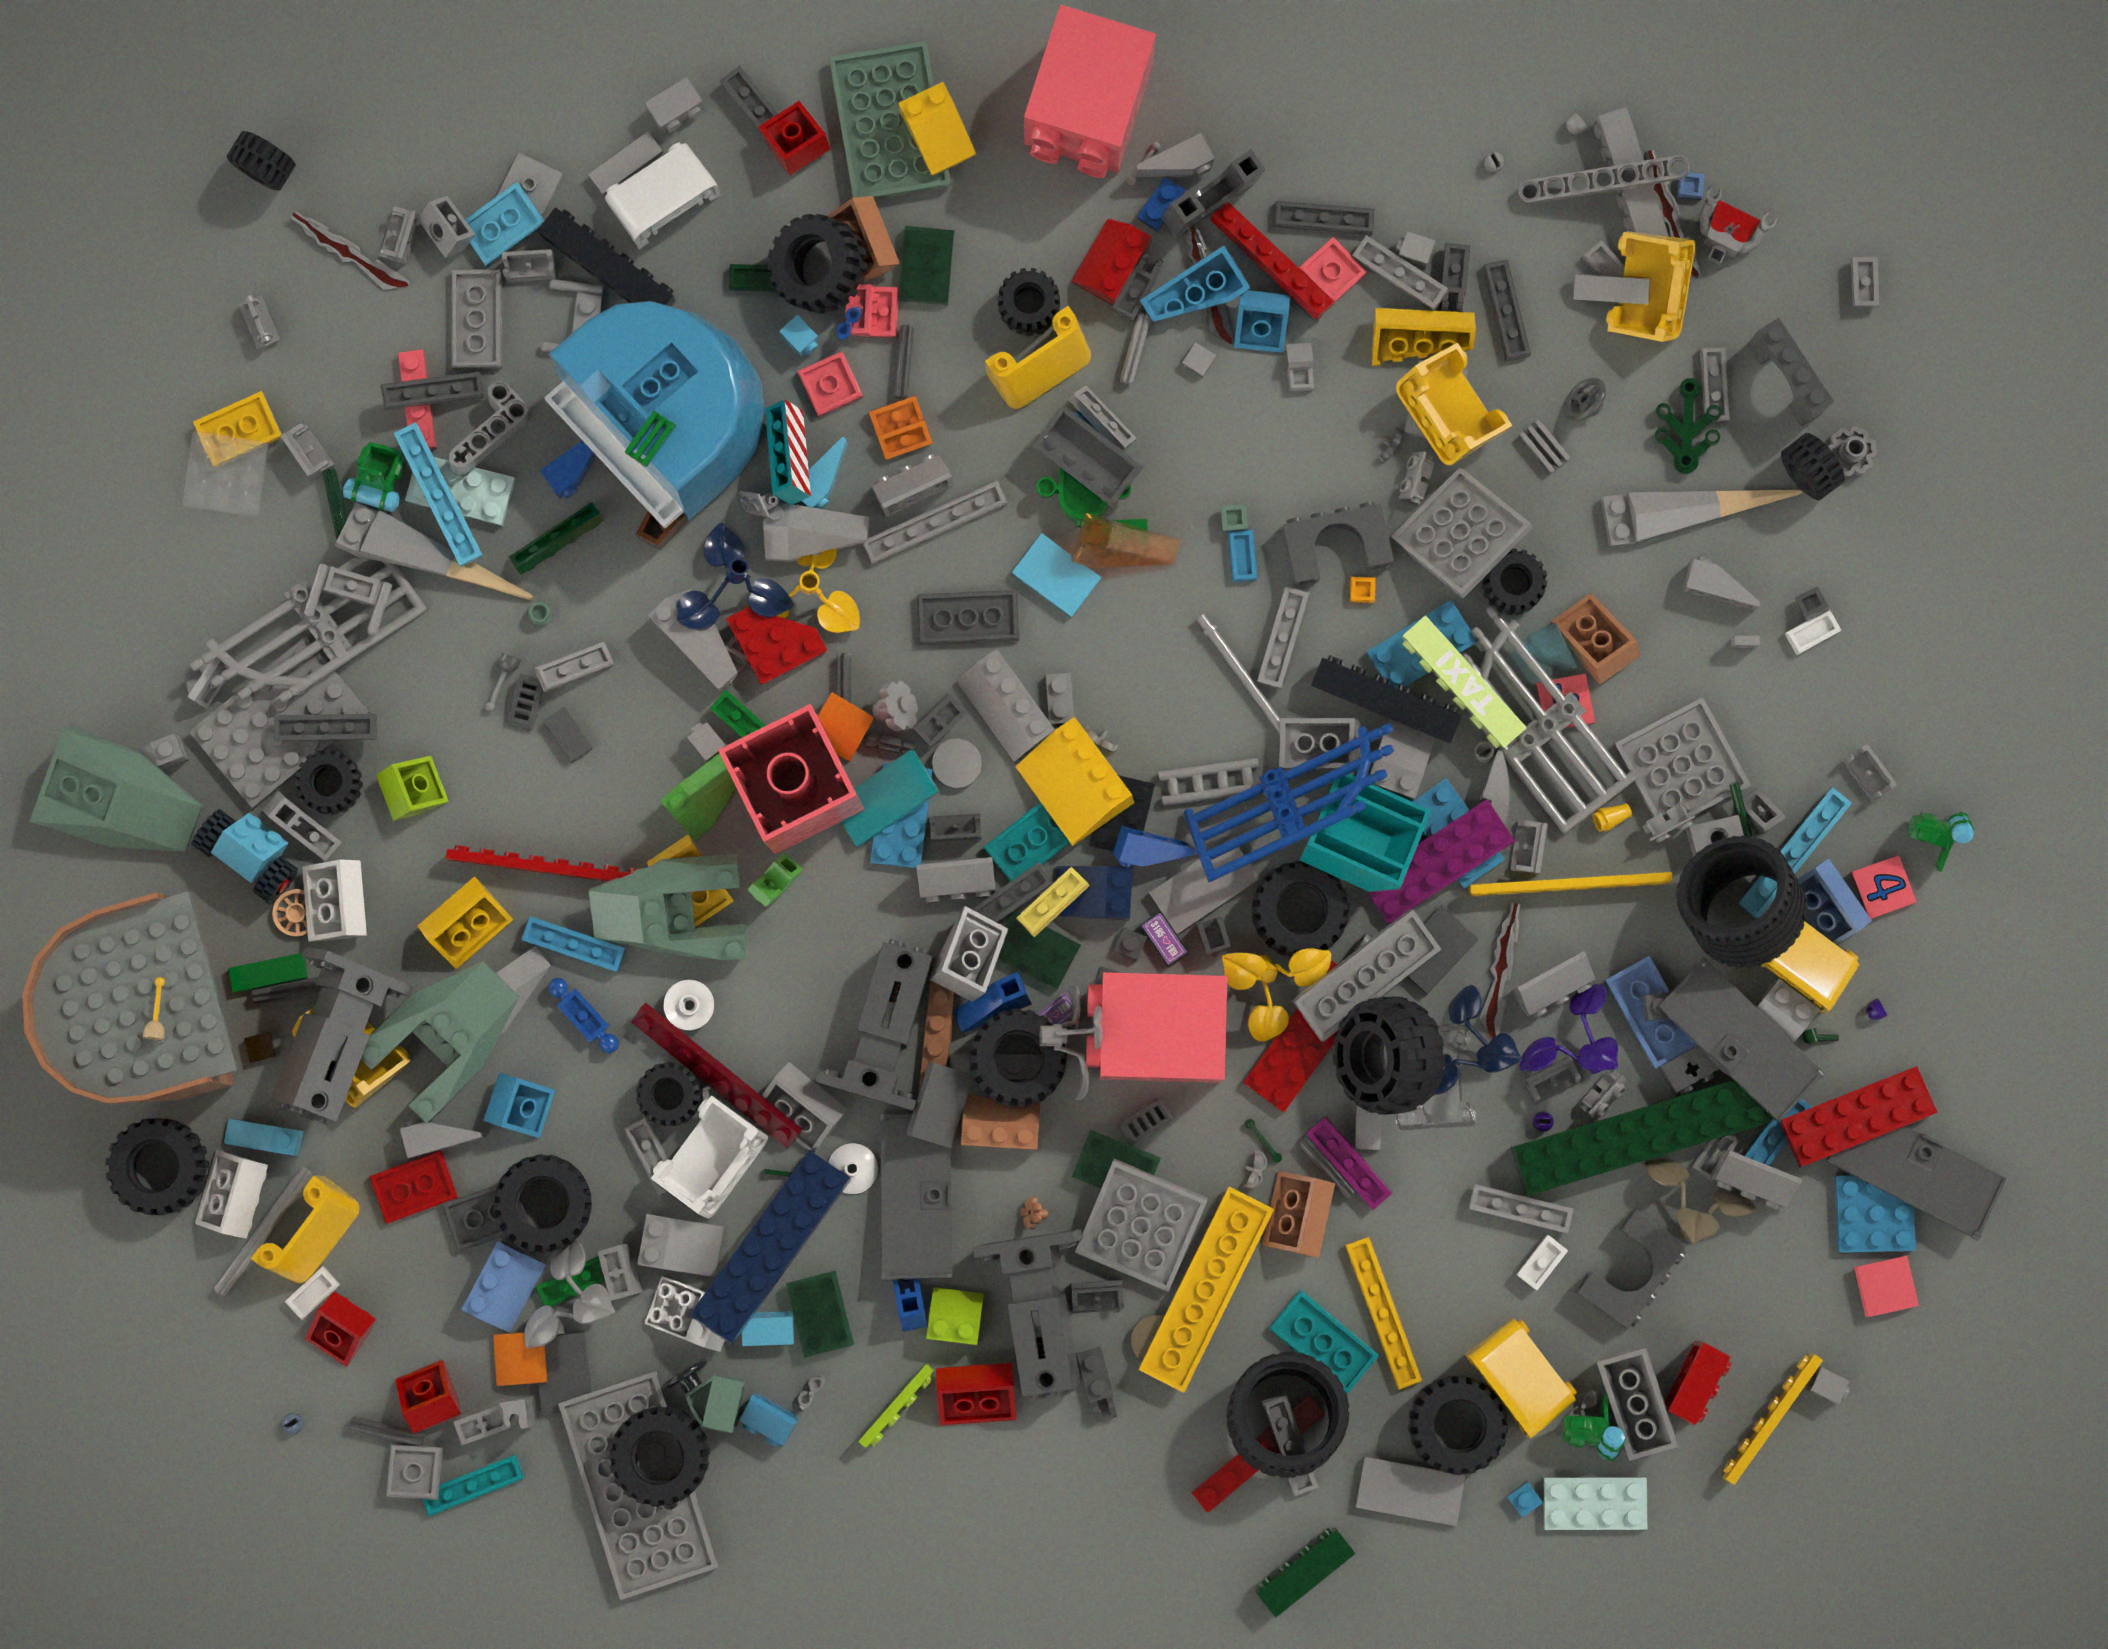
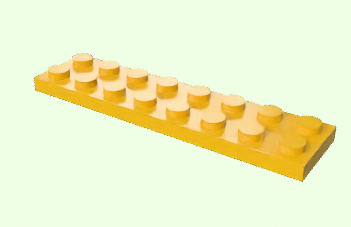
(1206, 1289)

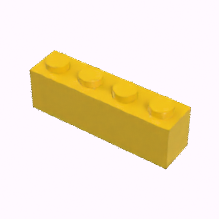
(1419, 333)

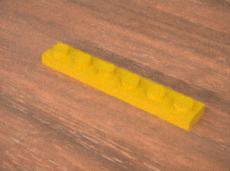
(1777, 1409)

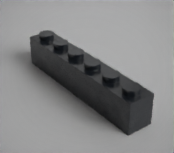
(602, 261)
(1386, 699)

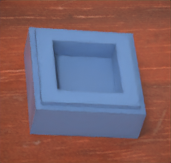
(1691, 186)

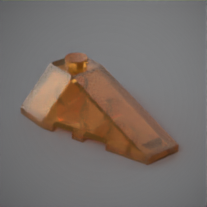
(1115, 544)

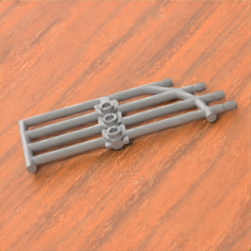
(322, 627)
(1547, 726)

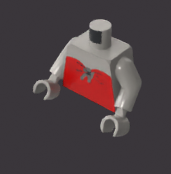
(1729, 229)

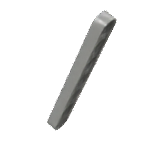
(1616, 183)

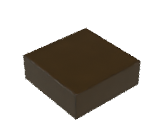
(260, 1047)

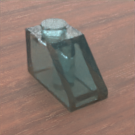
(1550, 648)

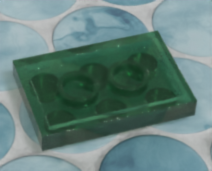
(926, 265)
(1042, 956)
(1101, 1151)
(820, 1314)

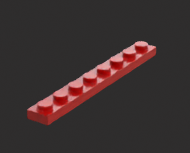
(535, 864)

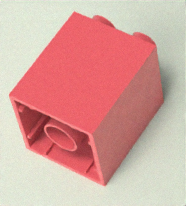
(1088, 91)
(791, 779)
(1159, 1027)

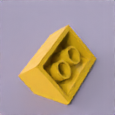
(465, 922)

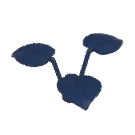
(726, 549)
(1492, 1057)

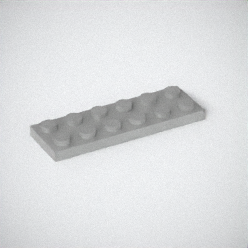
(1366, 973)

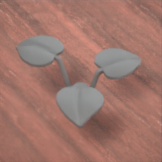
(1057, 1035)
(589, 1309)

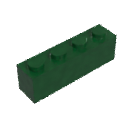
(1305, 1572)

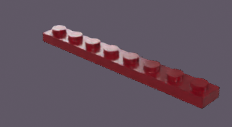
(716, 1075)

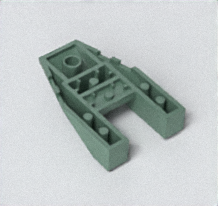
(656, 908)
(457, 1022)

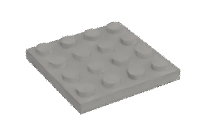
(1461, 532)
(1682, 761)
(1141, 1225)

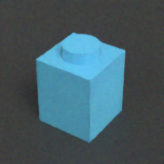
(800, 337)

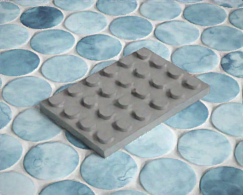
(242, 730)

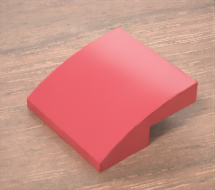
(878, 311)
(1886, 1286)

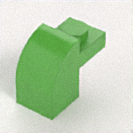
(775, 880)

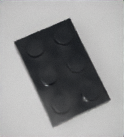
(1132, 817)

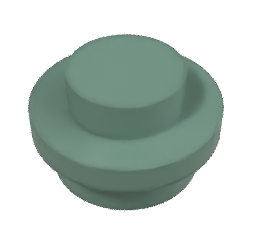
(540, 613)

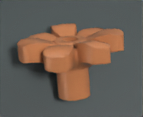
(1032, 1213)

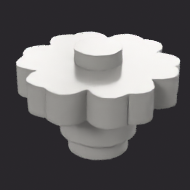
(1853, 450)
(896, 706)

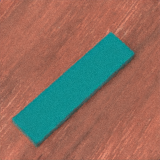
(475, 1484)

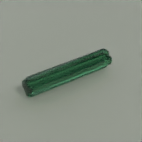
(334, 499)

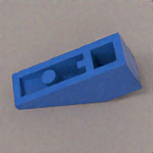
(569, 470)
(1146, 849)
(910, 1304)

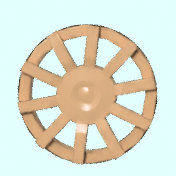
(294, 913)

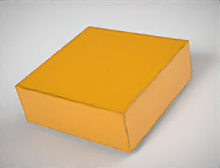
(1362, 590)

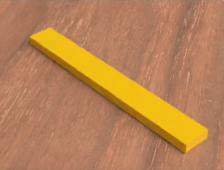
(1570, 884)

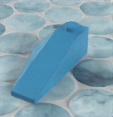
(1203, 285)

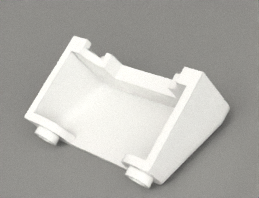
(661, 193)
(711, 1158)

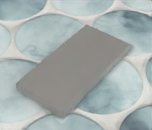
(477, 319)
(1191, 897)
(1410, 1491)

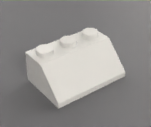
(334, 900)
(231, 1194)

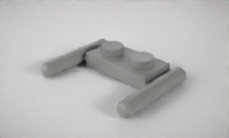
(588, 303)
(352, 587)

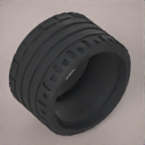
(1717, 867)
(1317, 1375)

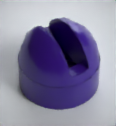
(1875, 1010)
(1543, 1127)

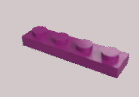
(1349, 1162)

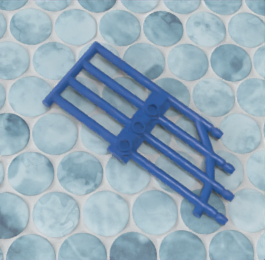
(1283, 805)

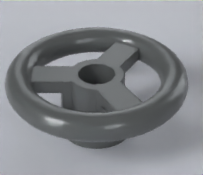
(1589, 403)

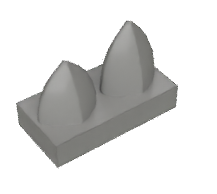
(201, 688)

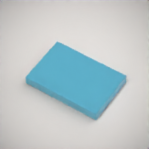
(503, 223)
(1055, 577)

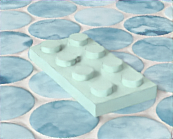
(479, 493)
(1595, 1503)

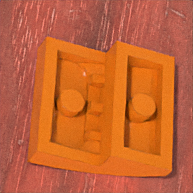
(900, 427)
(844, 725)
(517, 1363)

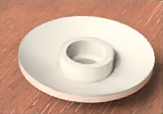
(675, 1005)
(866, 1166)

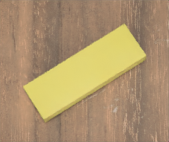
(1052, 902)

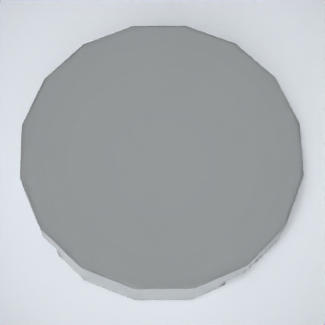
(957, 763)

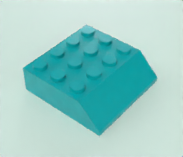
(1371, 845)

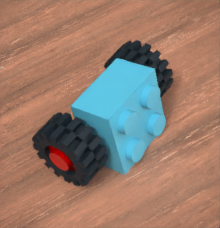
(249, 850)

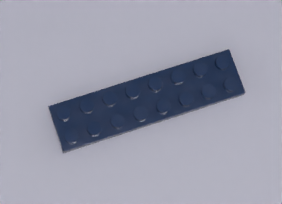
(770, 1247)

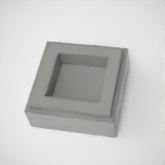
(1299, 355)
(1199, 360)
(1300, 379)
(1745, 641)

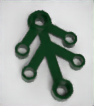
(1687, 430)

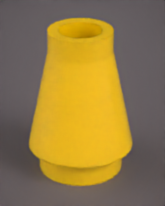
(1610, 817)

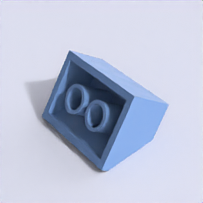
(1831, 904)
(504, 1286)

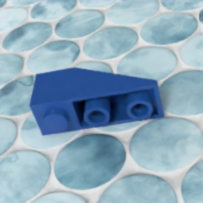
(1000, 996)

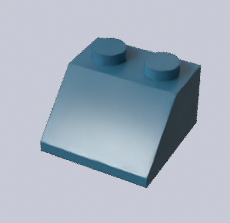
(1262, 321)
(519, 1105)
(769, 1420)

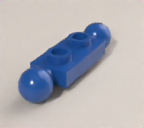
(583, 1015)

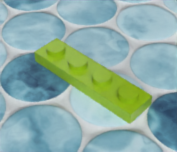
(890, 1415)

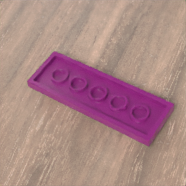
(1445, 859)

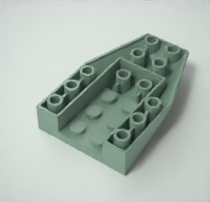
(113, 796)

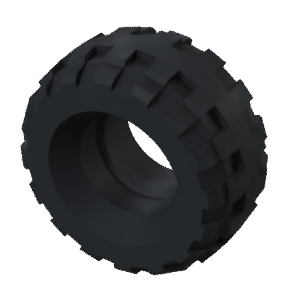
(1412, 1055)

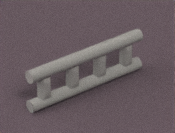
(1196, 773)

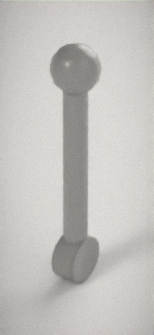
(1131, 180)

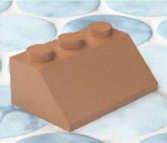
(867, 223)
(999, 1125)
(1299, 1214)

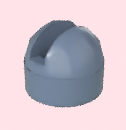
(295, 1428)

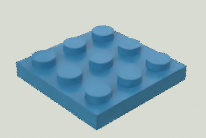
(1871, 1218)

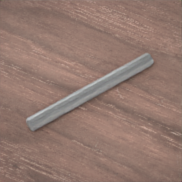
(263, 1231)

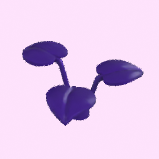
(1594, 1057)

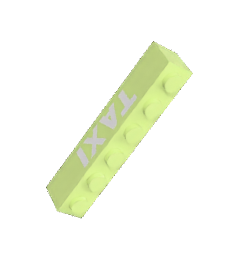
(1463, 682)

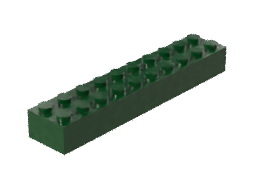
(1636, 1136)

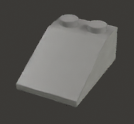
(1310, 737)
(1407, 762)
(969, 955)
(1787, 1009)
(680, 1245)

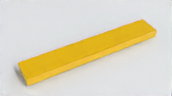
(1383, 1313)

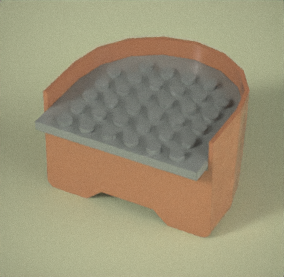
(97, 992)

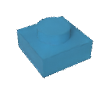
(1524, 1499)

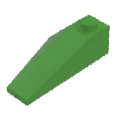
(701, 797)

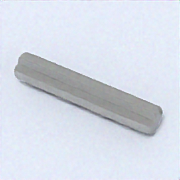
(1135, 349)

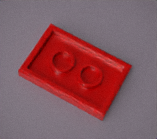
(414, 1186)

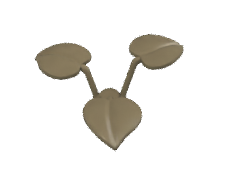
(1694, 1224)

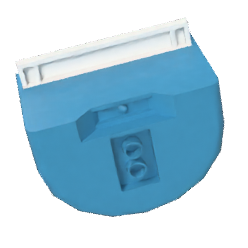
(685, 370)

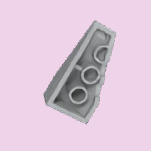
(701, 646)

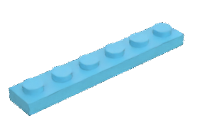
(438, 495)
(1797, 849)

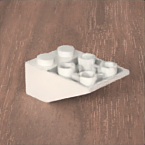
(671, 1314)

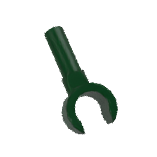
(1811, 1036)

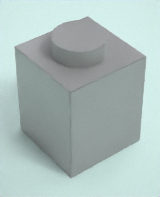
(1415, 249)
(705, 740)
(1829, 1385)

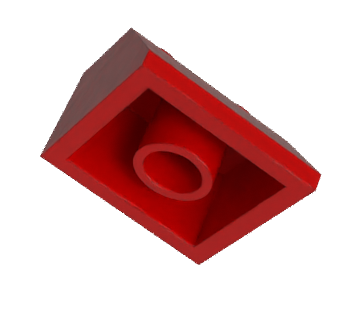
(794, 138)
(340, 1328)
(427, 1396)

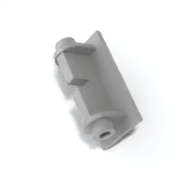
(259, 321)
(1418, 466)
(758, 502)
(1678, 818)
(1612, 1088)

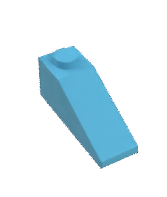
(823, 475)
(263, 1137)

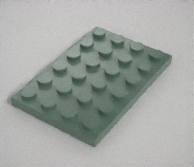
(875, 136)

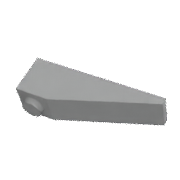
(804, 530)
(523, 977)

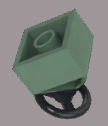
(715, 1401)

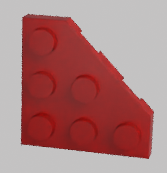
(774, 643)

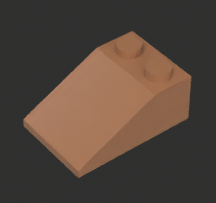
(1597, 638)

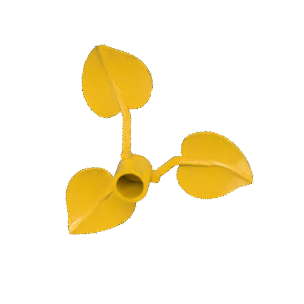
(840, 610)
(1245, 968)

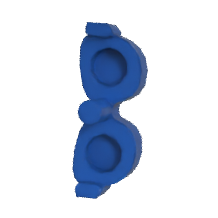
(853, 316)

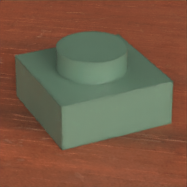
(1234, 518)

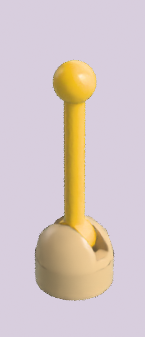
(154, 1030)

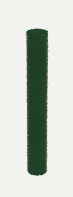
(1740, 808)

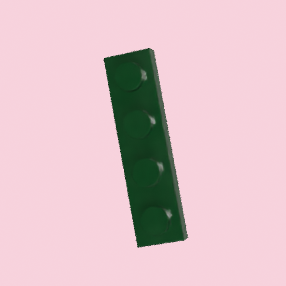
(556, 538)

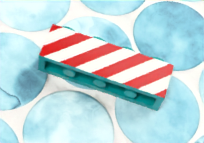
(787, 452)

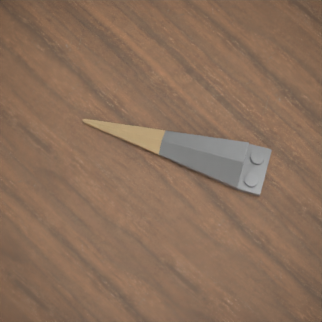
(1646, 515)
(388, 540)

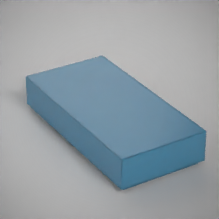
(1242, 555)

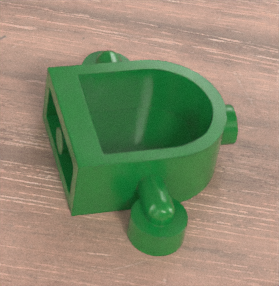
(1074, 497)

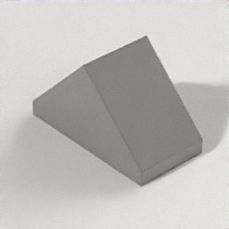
(1761, 812)

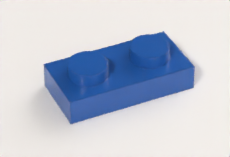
(1159, 202)

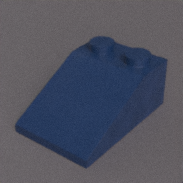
(1105, 897)

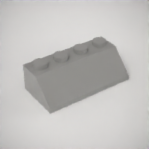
(1005, 705)
(1637, 1403)

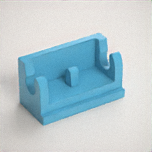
(769, 1329)

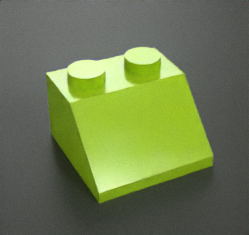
(412, 787)
(955, 1316)

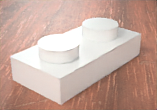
(1542, 1262)

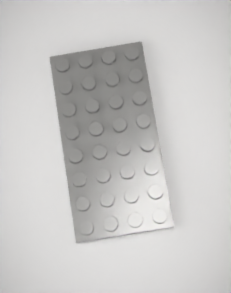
(641, 1542)

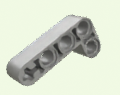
(485, 434)

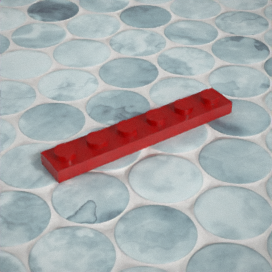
(1272, 260)
(1237, 1471)

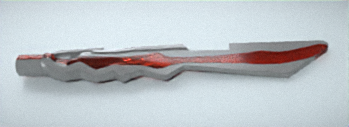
(1668, 207)
(348, 252)
(1501, 969)

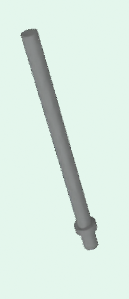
(1211, 631)

